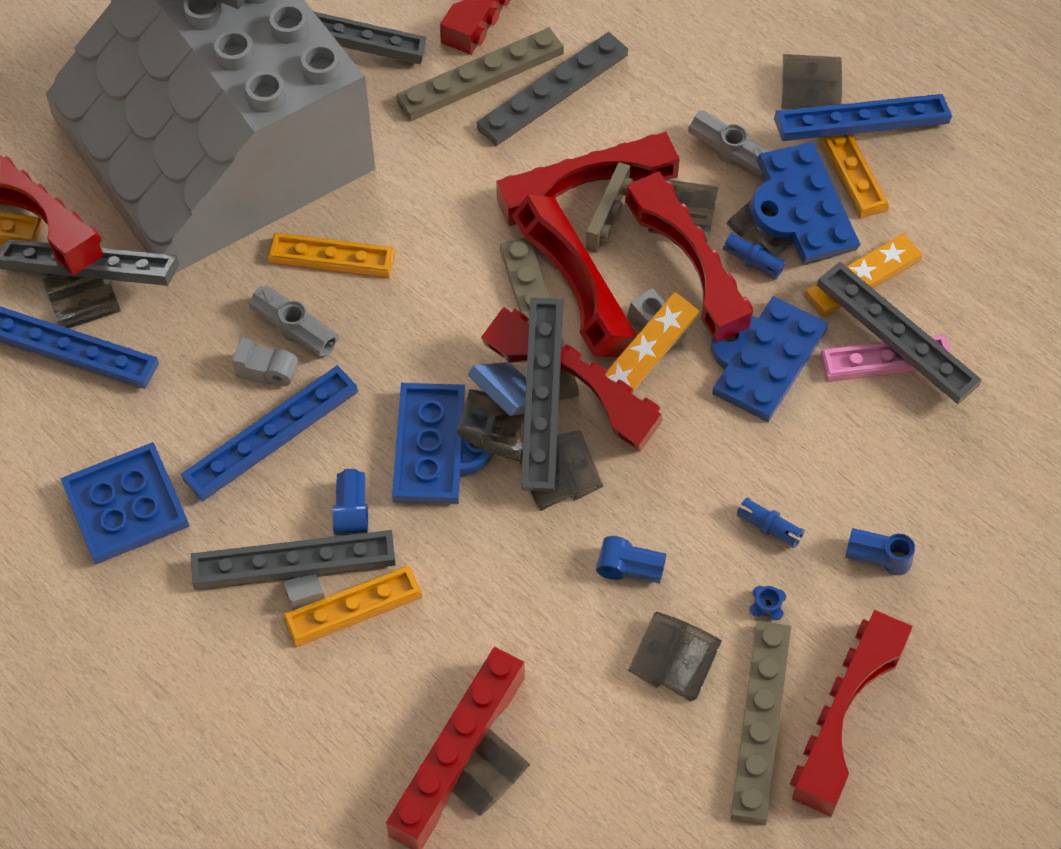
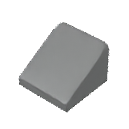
(303, 590)

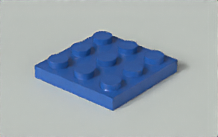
(124, 503)

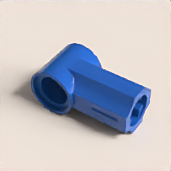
(350, 511)
(878, 550)
(622, 559)

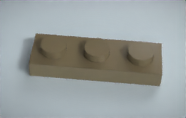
(608, 208)

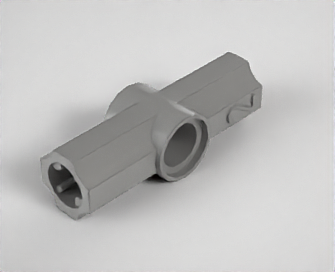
(729, 141)
(305, 330)

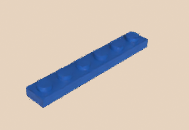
(862, 117)
(76, 348)
(269, 433)

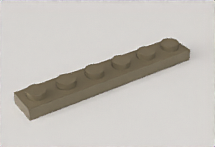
(480, 74)
(529, 283)
(761, 723)

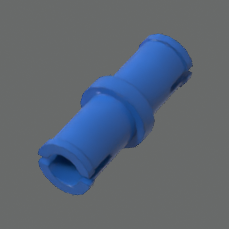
(754, 255)
(770, 522)

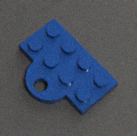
(802, 203)
(766, 357)
(427, 445)

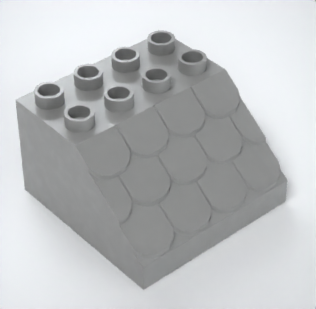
(212, 117)

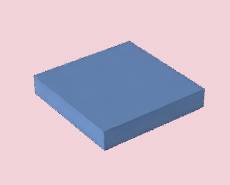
(502, 384)

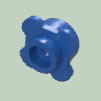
(771, 594)

